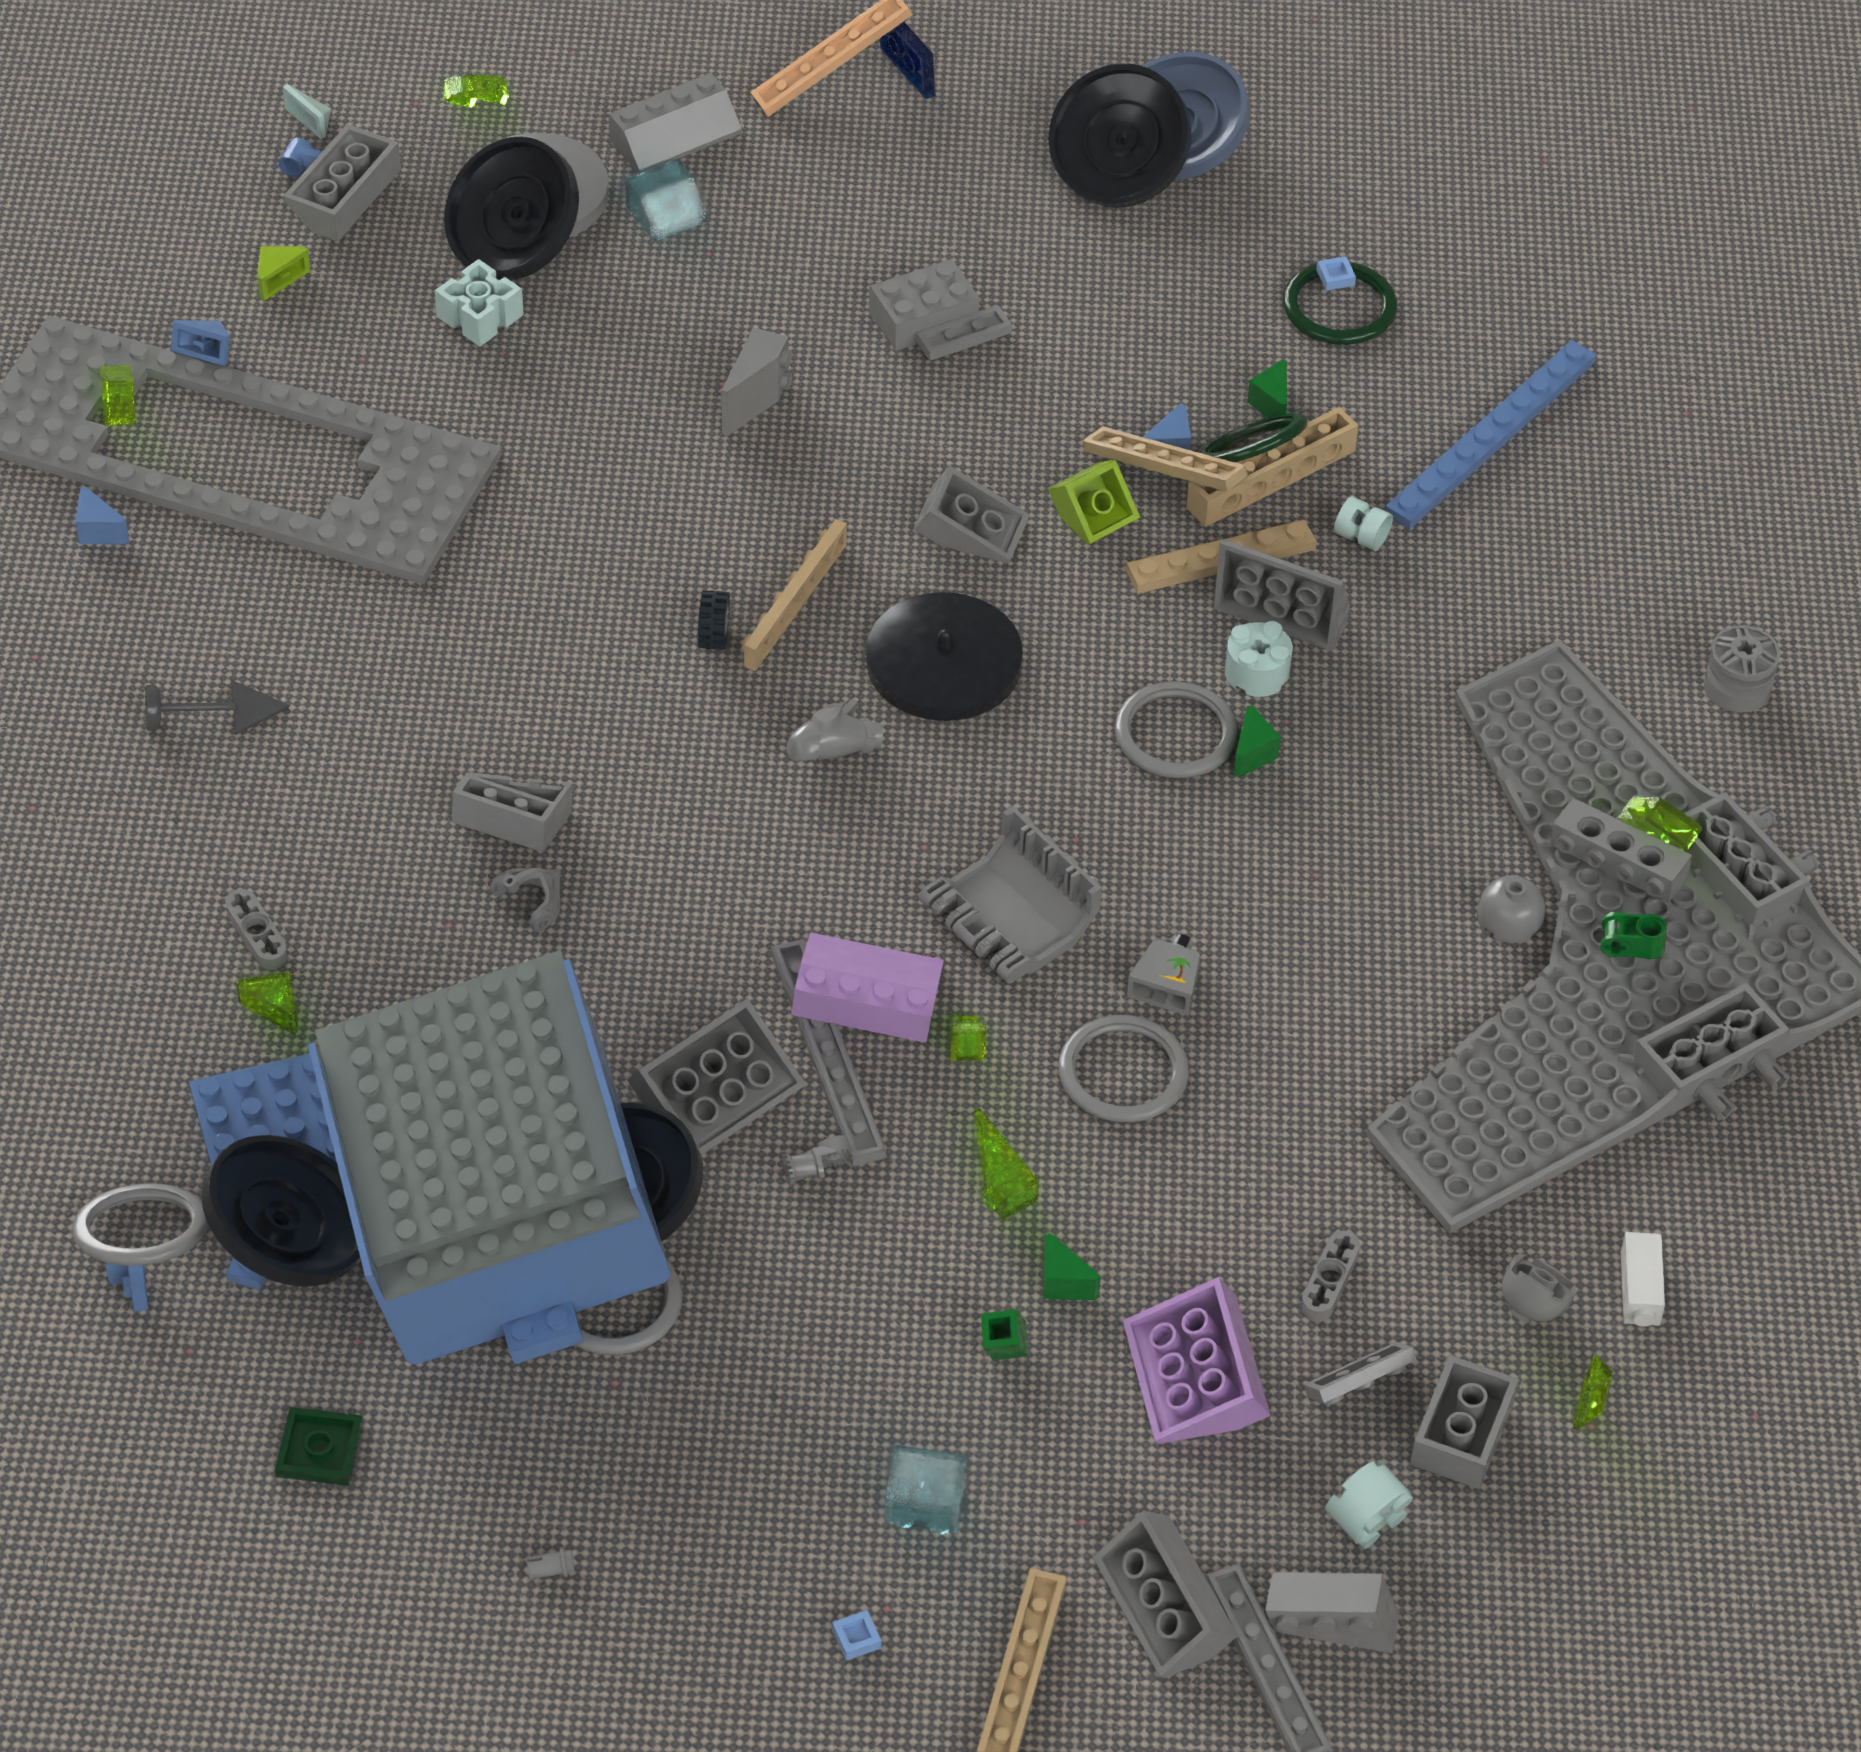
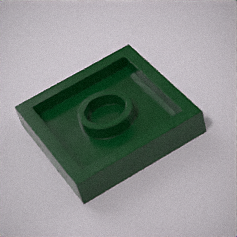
(319, 1446)

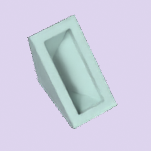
(307, 110)

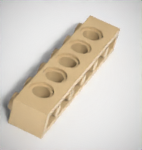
(1319, 445)

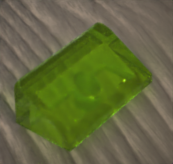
(1593, 1393)

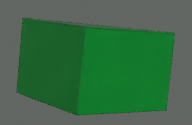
(1269, 390)
(1257, 743)
(1066, 1274)

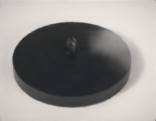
(1119, 135)
(512, 207)
(944, 656)
(667, 1163)
(281, 1210)

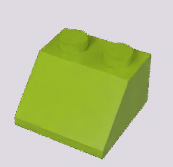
(1095, 501)

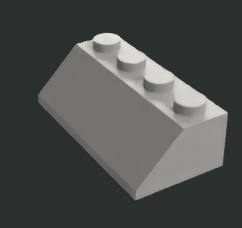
(674, 123)
(344, 181)
(1164, 1594)

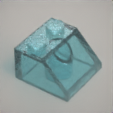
(664, 200)
(926, 1489)

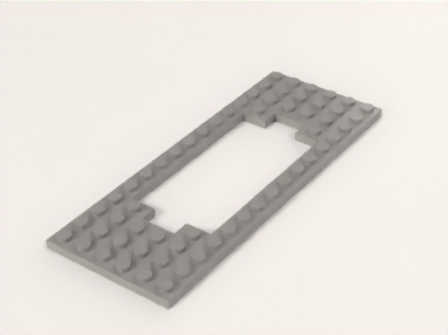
(397, 526)

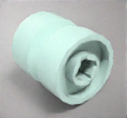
(1360, 522)

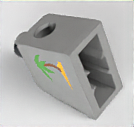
(1166, 975)

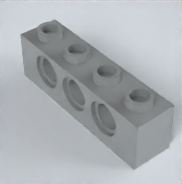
(1621, 849)

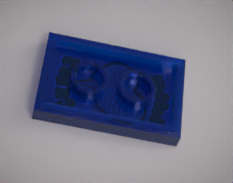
(911, 58)

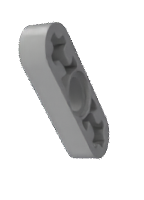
(256, 942)
(1332, 1290)

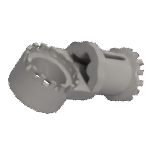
(812, 1164)

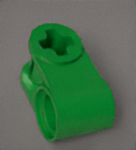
(1636, 935)

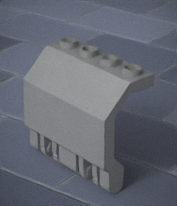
(1018, 899)

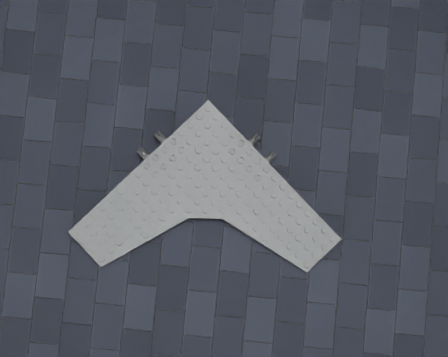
(1599, 1037)

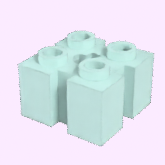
(479, 302)

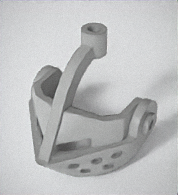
(545, 878)

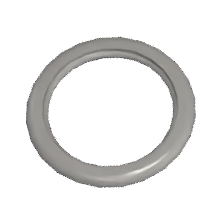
(1171, 769)
(1116, 1113)
(139, 1256)
(651, 1334)

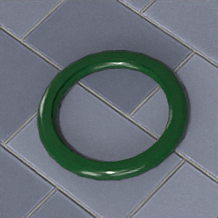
(1333, 336)
(1292, 426)

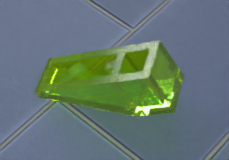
(1004, 1177)

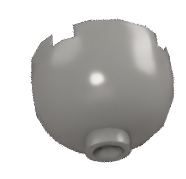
(1511, 909)
(1535, 1290)

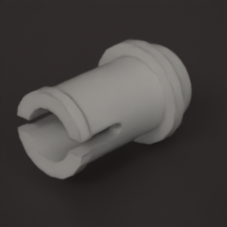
(550, 1564)

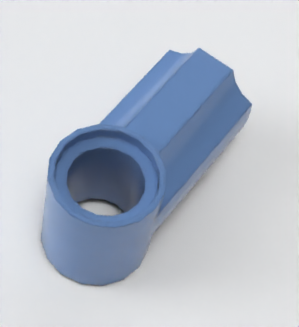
(297, 157)

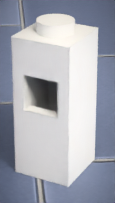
(1642, 1279)

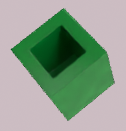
(1004, 1334)

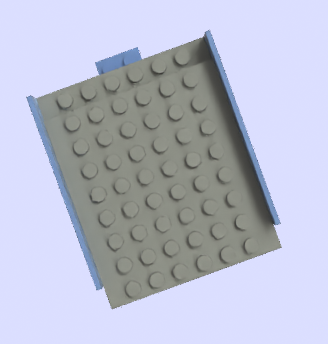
(487, 1163)

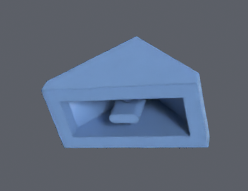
(201, 340)
(1173, 429)
(98, 521)

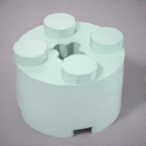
(1258, 658)
(1369, 1503)

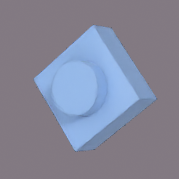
(1336, 273)
(856, 1635)

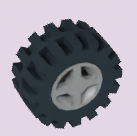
(713, 619)

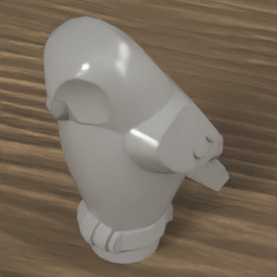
(834, 734)

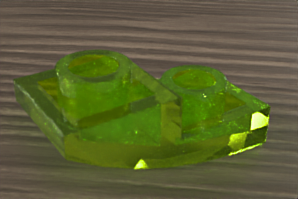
(467, 88)

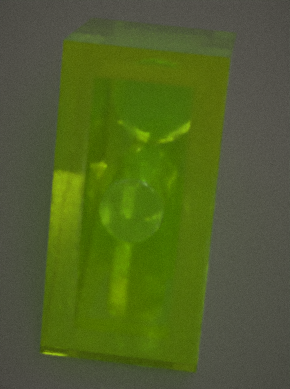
(1661, 821)

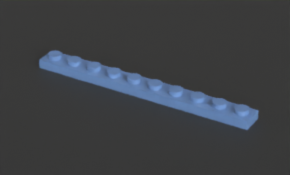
(1490, 434)

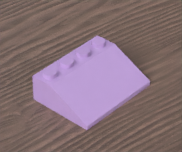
(867, 987)
(1196, 1365)

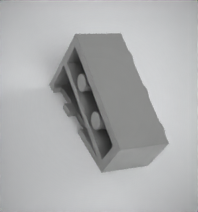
(512, 810)
(1334, 1608)

